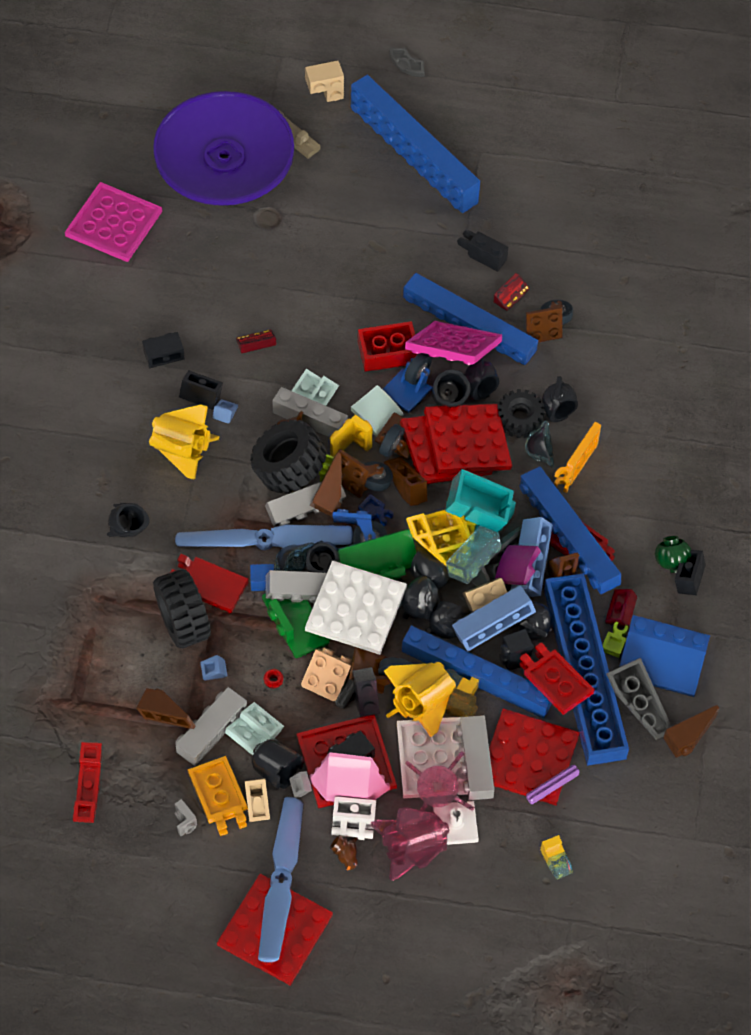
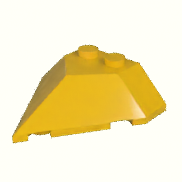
(440, 532)

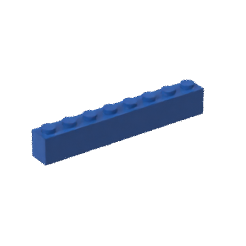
(460, 312)
(570, 530)
(491, 677)

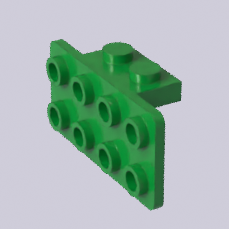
(382, 555)
(291, 623)

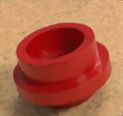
(273, 673)

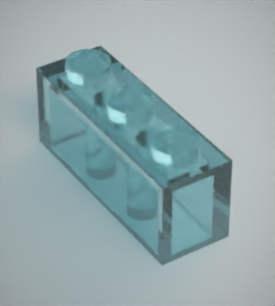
(473, 554)

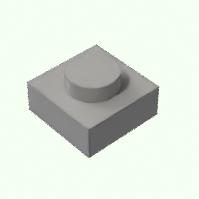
(300, 784)

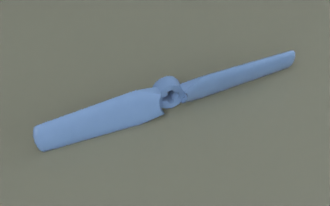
(278, 536)
(279, 896)

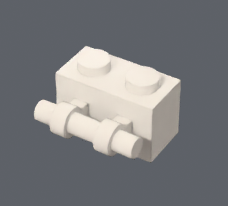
(353, 813)

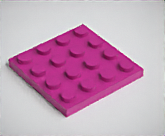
(113, 221)
(453, 342)

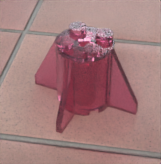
(450, 783)
(412, 839)

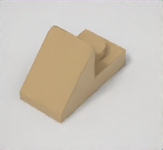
(257, 800)

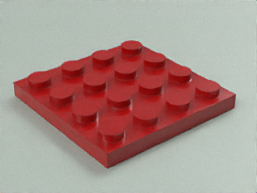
(467, 438)
(421, 451)
(317, 742)
(529, 753)
(302, 931)

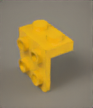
(353, 430)

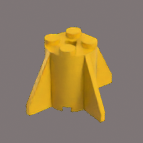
(182, 437)
(421, 693)

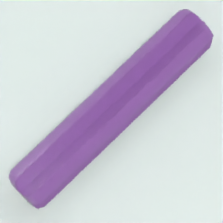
(552, 784)

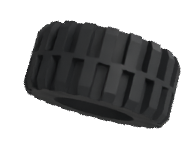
(297, 469)
(182, 608)

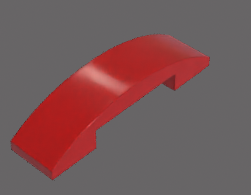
(88, 782)

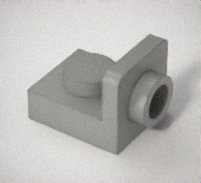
(186, 817)

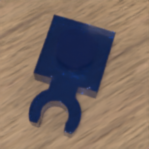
(376, 509)

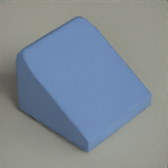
(224, 411)
(214, 668)

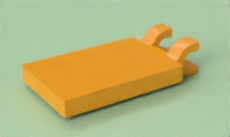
(578, 458)
(219, 793)

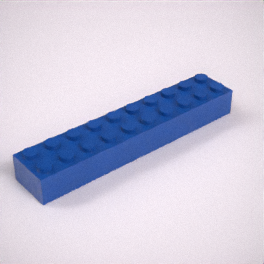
(415, 144)
(581, 646)

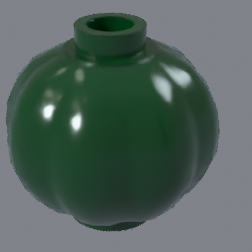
(672, 552)

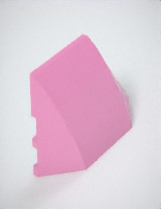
(349, 778)

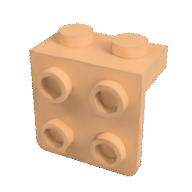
(326, 673)

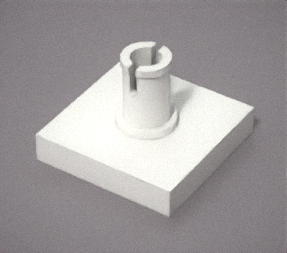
(460, 822)

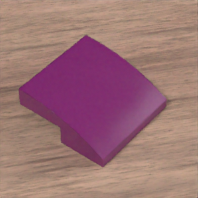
(517, 563)

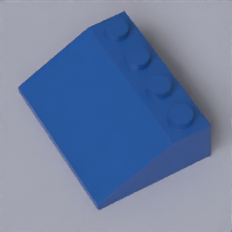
(668, 652)

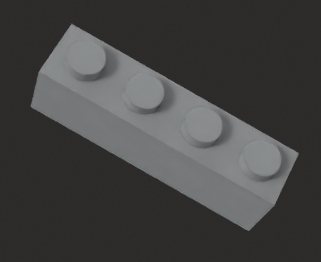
(318, 416)
(294, 505)
(294, 585)
(210, 726)
(477, 759)

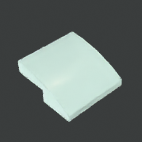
(315, 388)
(376, 409)
(253, 727)

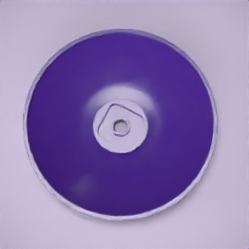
(217, 125)

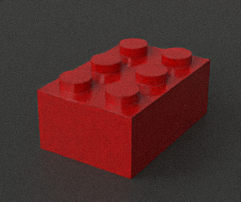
(385, 346)

